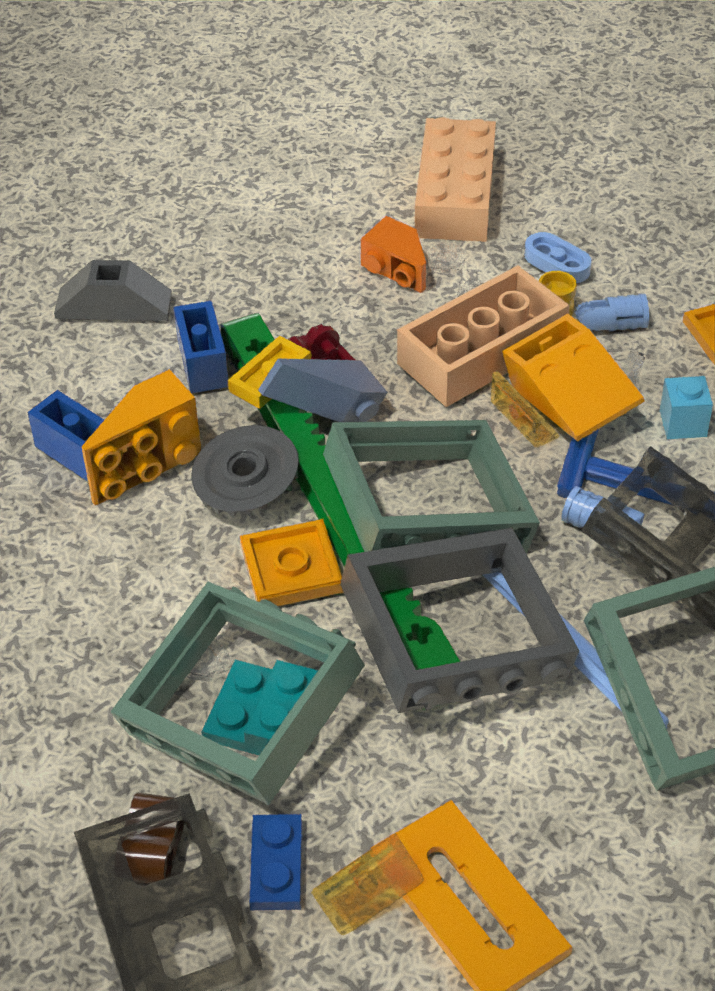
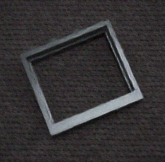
(447, 560)

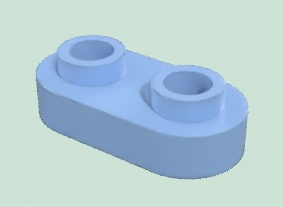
(555, 254)

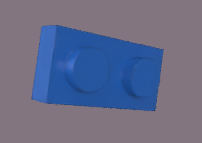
(276, 862)

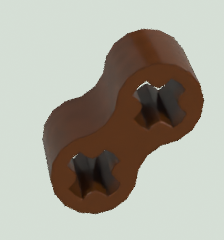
(154, 851)

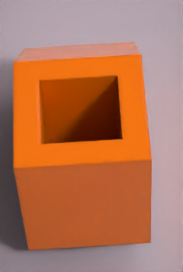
(395, 253)

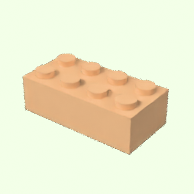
(455, 179)
(463, 340)

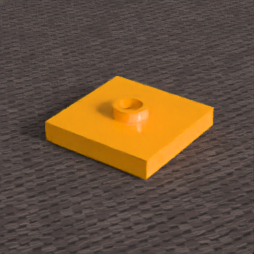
(291, 563)

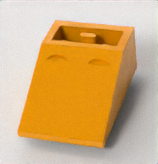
(570, 377)
(142, 437)

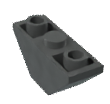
(113, 293)

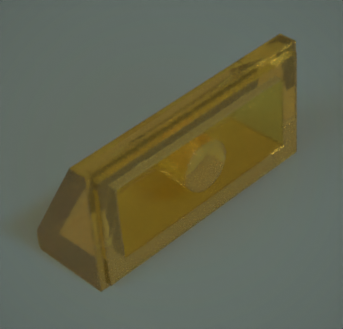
(520, 412)
(368, 885)

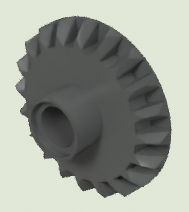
(245, 469)

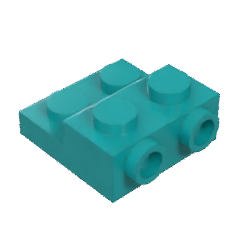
(255, 704)

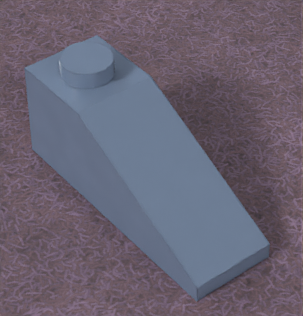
(326, 387)

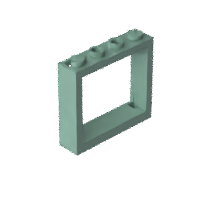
(426, 440)
(183, 647)
(629, 682)

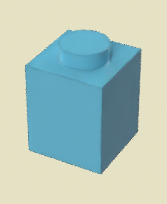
(686, 407)

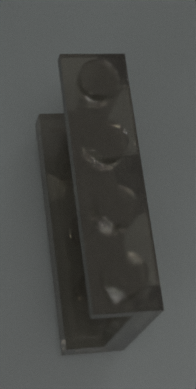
(642, 550)
(134, 911)

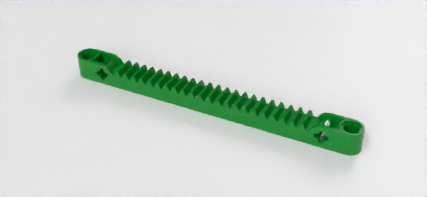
(421, 636)

